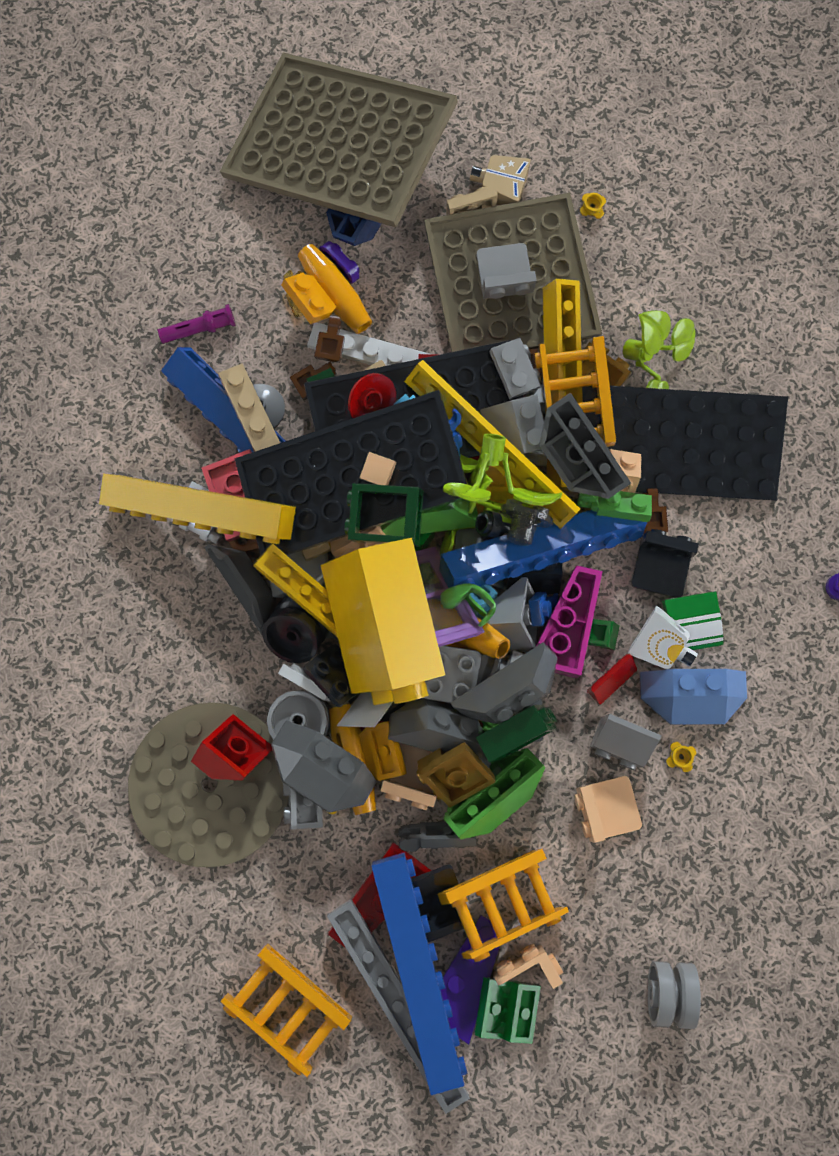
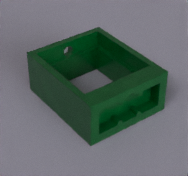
(412, 516)
(517, 732)

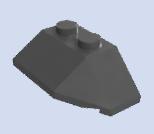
(579, 451)
(245, 582)
(511, 688)
(433, 726)
(321, 769)

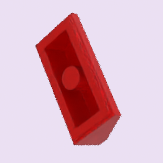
(613, 679)

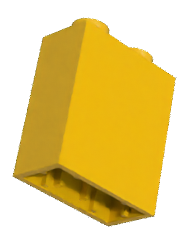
(383, 622)

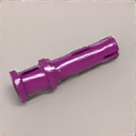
(208, 322)

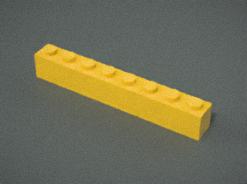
(562, 334)
(197, 506)

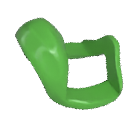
(455, 595)

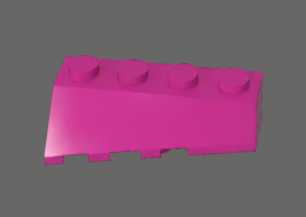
(572, 620)

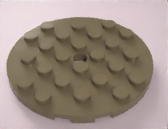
(176, 809)

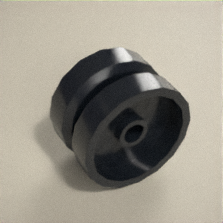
(293, 632)

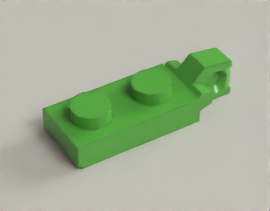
(621, 505)

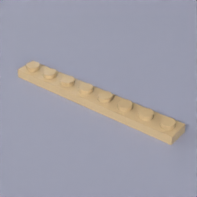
(256, 423)

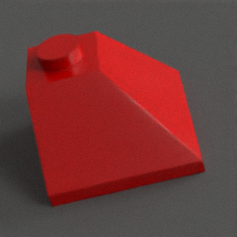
(231, 751)

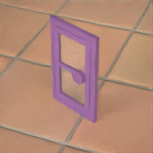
(449, 624)

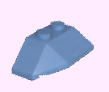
(694, 694)

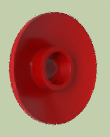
(381, 393)

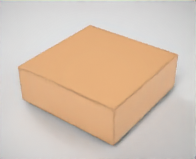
(377, 469)

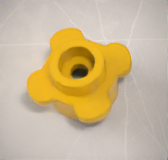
(596, 199)
(674, 760)

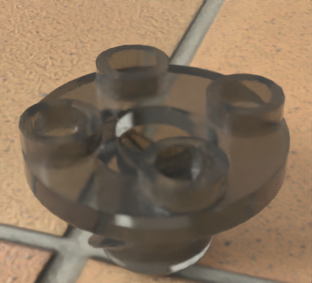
(524, 521)

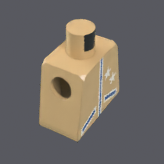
(507, 176)

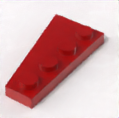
(367, 896)

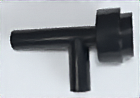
(491, 525)

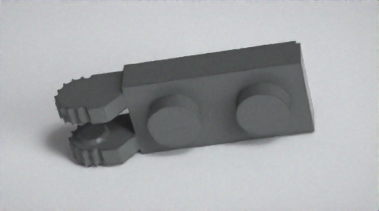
(432, 836)

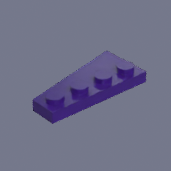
(464, 982)

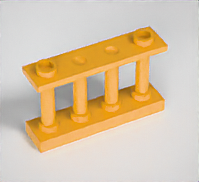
(597, 379)
(482, 886)
(313, 999)

